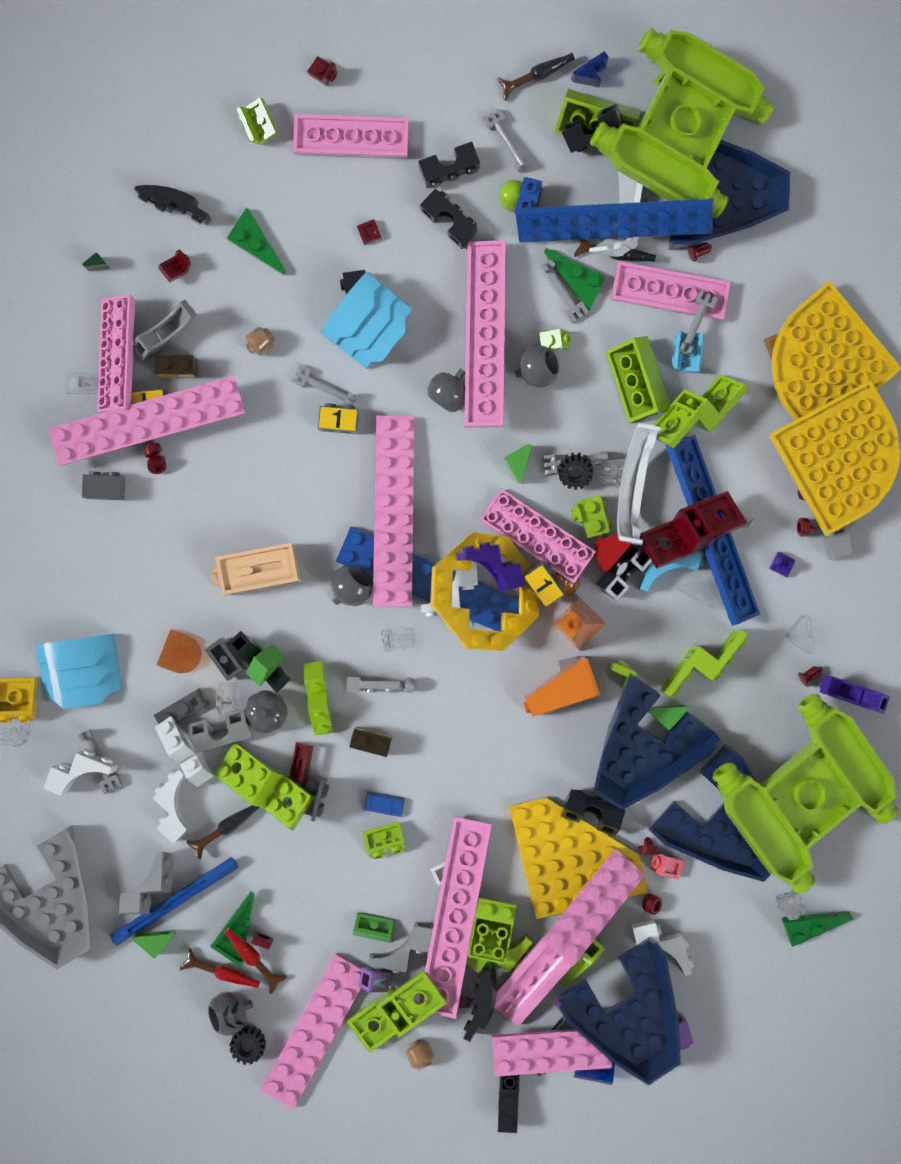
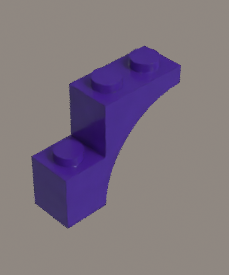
(506, 574)
(854, 694)

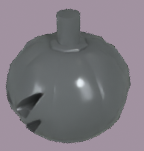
(538, 366)
(448, 390)
(351, 586)
(266, 711)
(228, 1013)

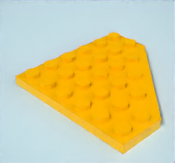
(561, 854)

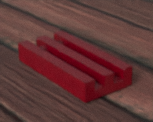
(301, 759)

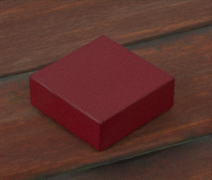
(369, 232)
(262, 940)

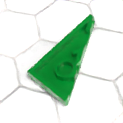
(250, 238)
(581, 279)
(239, 923)
(813, 925)

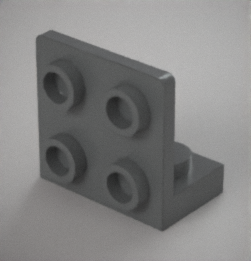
(317, 788)

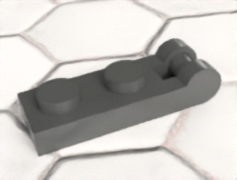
(183, 708)

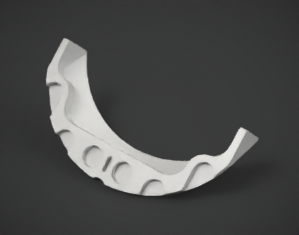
(629, 193)
(633, 483)

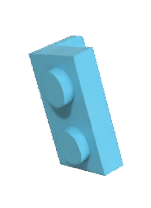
(688, 362)

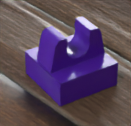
(782, 564)

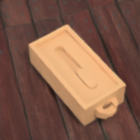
(256, 569)

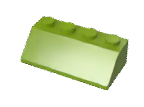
(580, 105)
(638, 379)

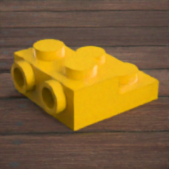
(18, 699)

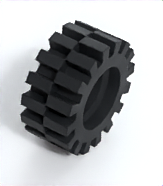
(579, 481)
(239, 1053)

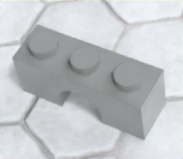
(207, 737)

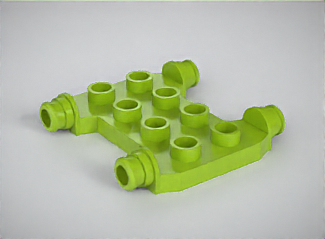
(684, 118)
(808, 793)

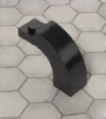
(247, 649)

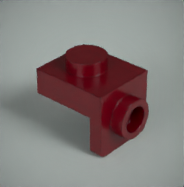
(175, 266)

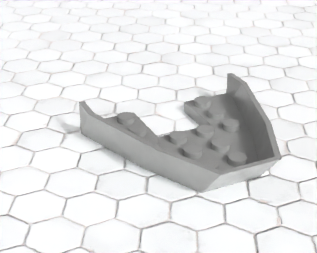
(55, 917)

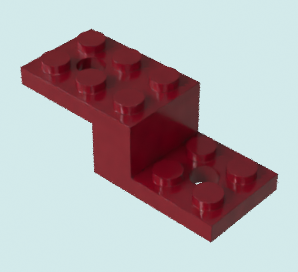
(692, 529)

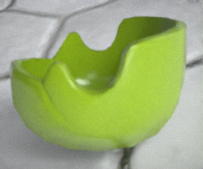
(509, 194)

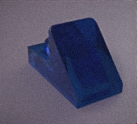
(587, 73)

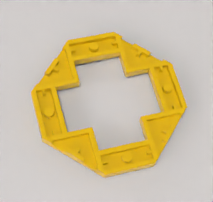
(458, 618)

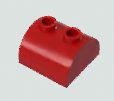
(609, 551)

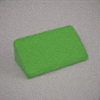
(373, 927)

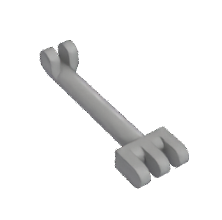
(496, 123)
(574, 308)
(686, 346)
(306, 378)
(602, 456)
(108, 779)

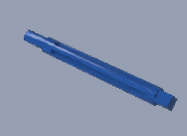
(174, 901)

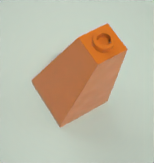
(579, 623)
(563, 689)

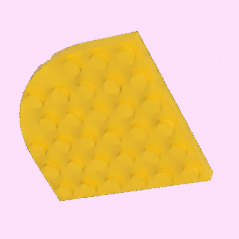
(826, 353)
(842, 456)

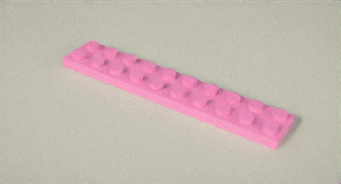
(485, 334)
(147, 420)
(393, 511)
(457, 910)

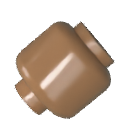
(259, 341)
(419, 1054)

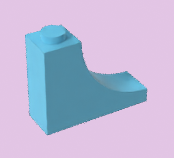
(651, 573)

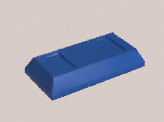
(384, 804)

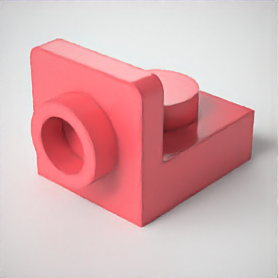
(667, 865)

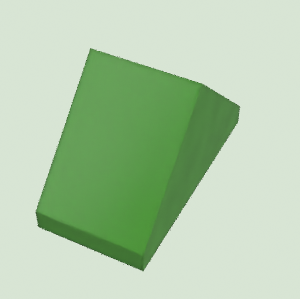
(517, 462)
(265, 664)
(668, 715)
(153, 941)

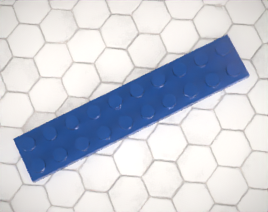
(615, 220)
(721, 551)
(483, 601)

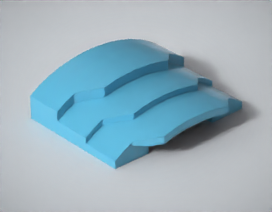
(368, 321)
(79, 670)

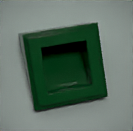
(95, 262)

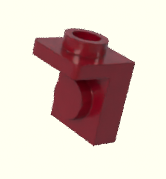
(322, 71)

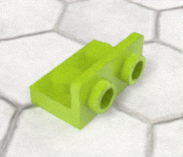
(384, 840)

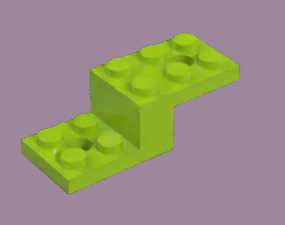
(697, 410)
(703, 663)
(264, 786)
(396, 1011)

